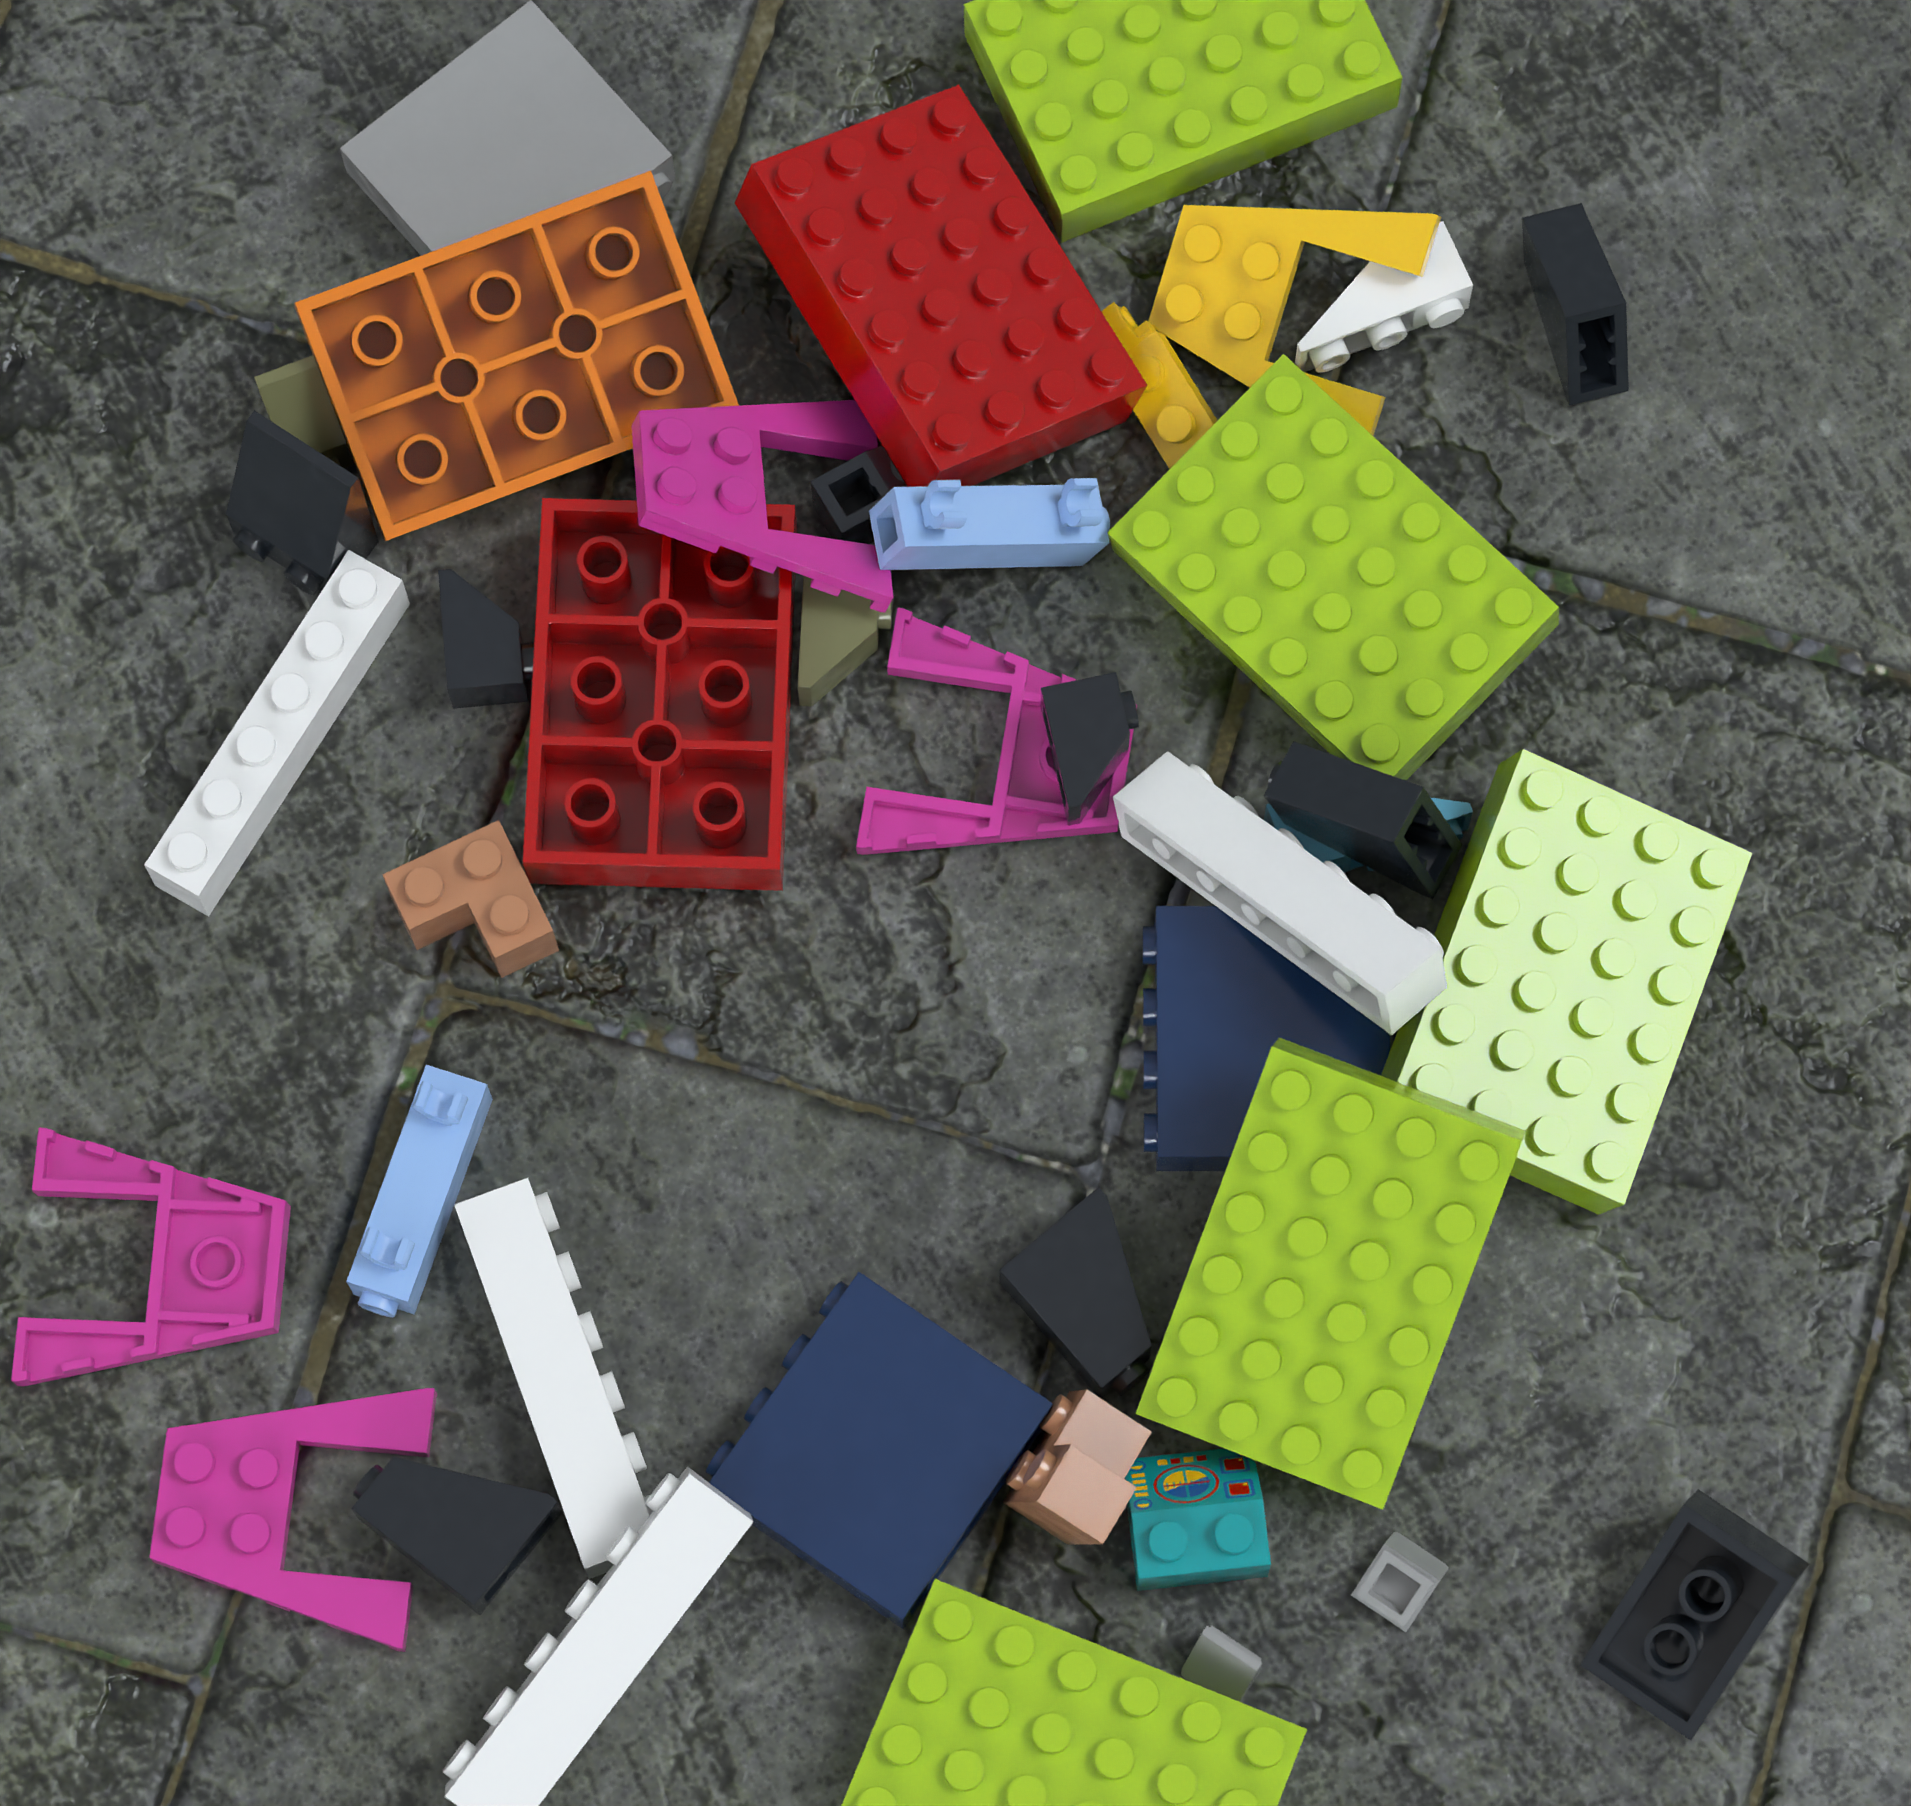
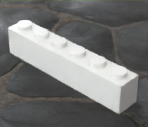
(278, 733)
(1281, 892)
(555, 1367)
(601, 1648)

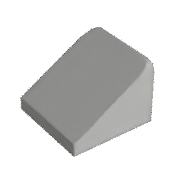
(1400, 1581)
(1221, 1664)

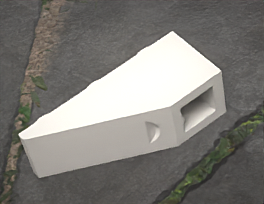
(1386, 305)

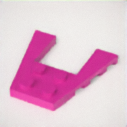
(706, 487)
(1026, 788)
(210, 1273)
(231, 1500)

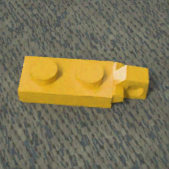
(1171, 404)

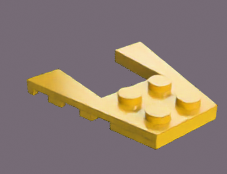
(1235, 273)

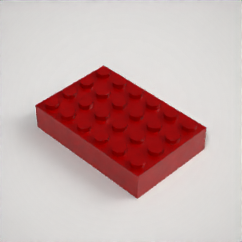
(939, 292)
(656, 706)

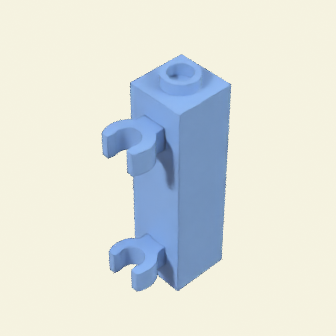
(989, 525)
(419, 1192)

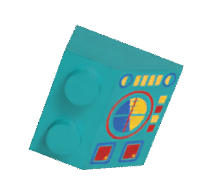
(1197, 1519)

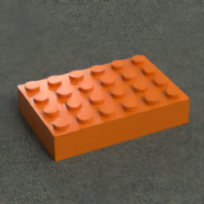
(513, 354)

